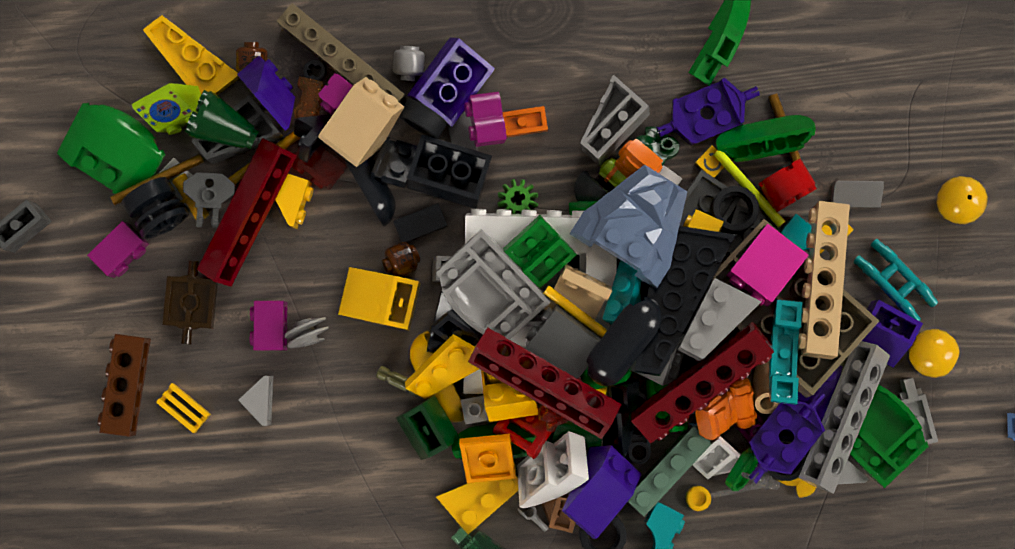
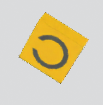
(709, 163)

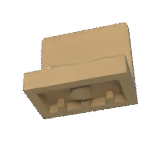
(582, 290)

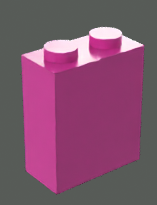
(767, 265)

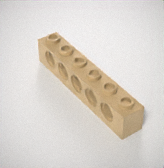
(837, 218)

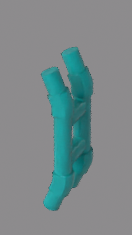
(896, 265)

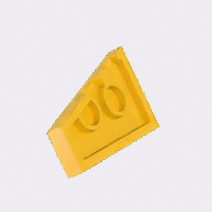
(442, 368)
(477, 501)

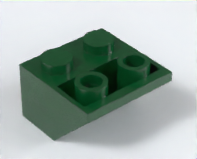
(428, 428)

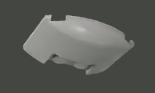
(489, 288)

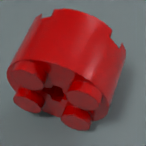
(787, 185)

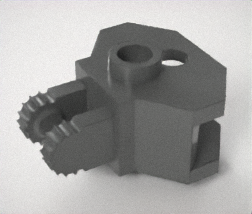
(208, 197)

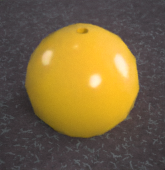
(954, 201)
(934, 353)

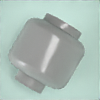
(408, 62)

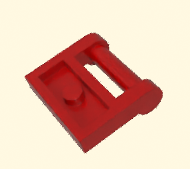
(531, 425)

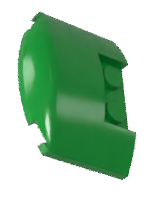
(111, 147)
(888, 438)

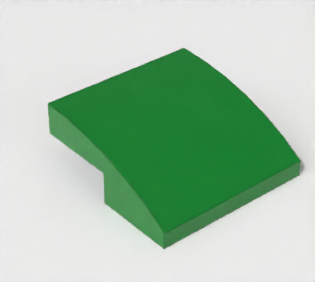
(539, 251)

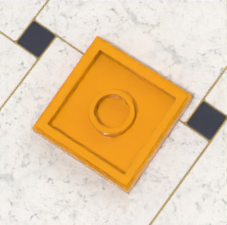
(487, 458)

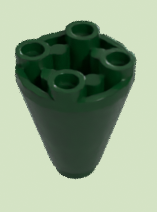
(220, 123)

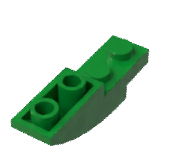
(724, 40)

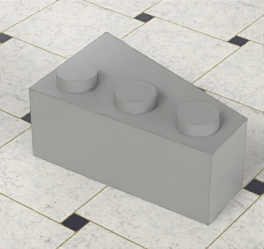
(613, 122)
(715, 318)

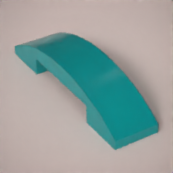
(784, 340)

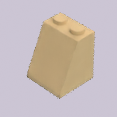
(361, 122)

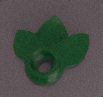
(656, 143)

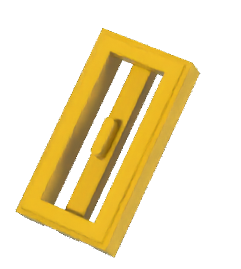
(167, 395)

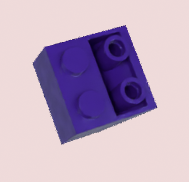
(893, 332)

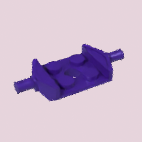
(721, 98)

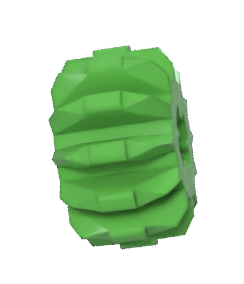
(515, 190)

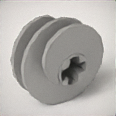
(305, 333)

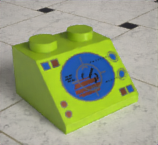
(169, 107)

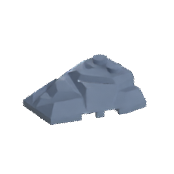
(637, 223)

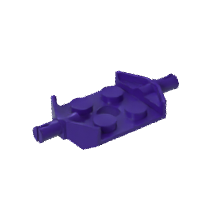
(806, 429)

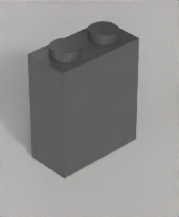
(562, 341)

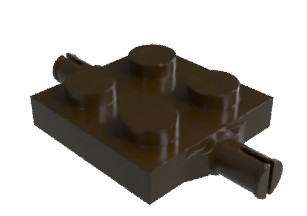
(190, 302)

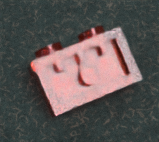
(322, 167)

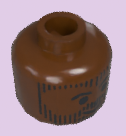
(248, 53)
(401, 259)

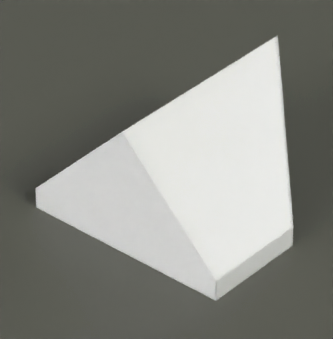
(717, 459)

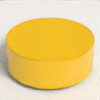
(698, 498)

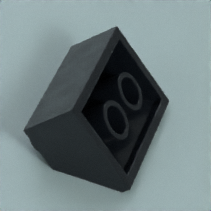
(448, 171)

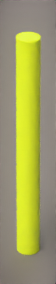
(744, 182)

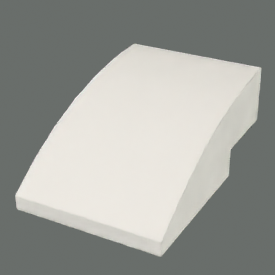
(554, 471)

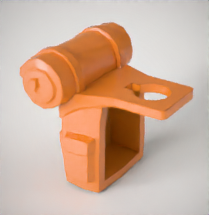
(731, 408)

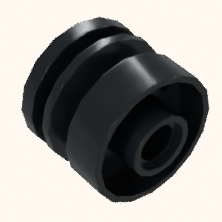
(155, 208)

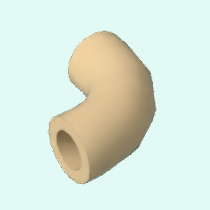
(761, 390)

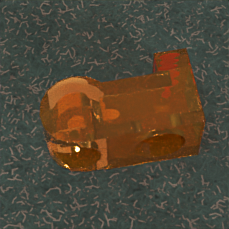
(310, 100)

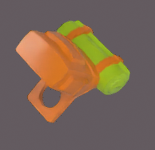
(632, 157)

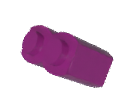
(486, 119)

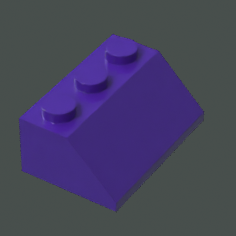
(451, 80)

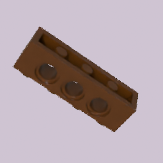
(130, 398)

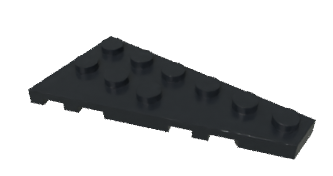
(692, 269)

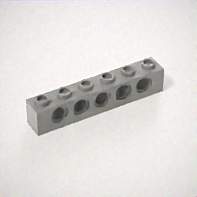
(845, 416)

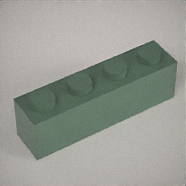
(668, 469)

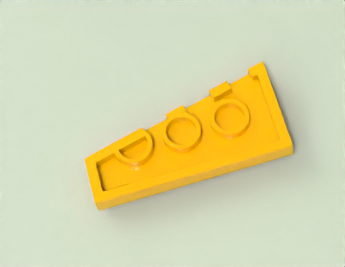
(189, 58)

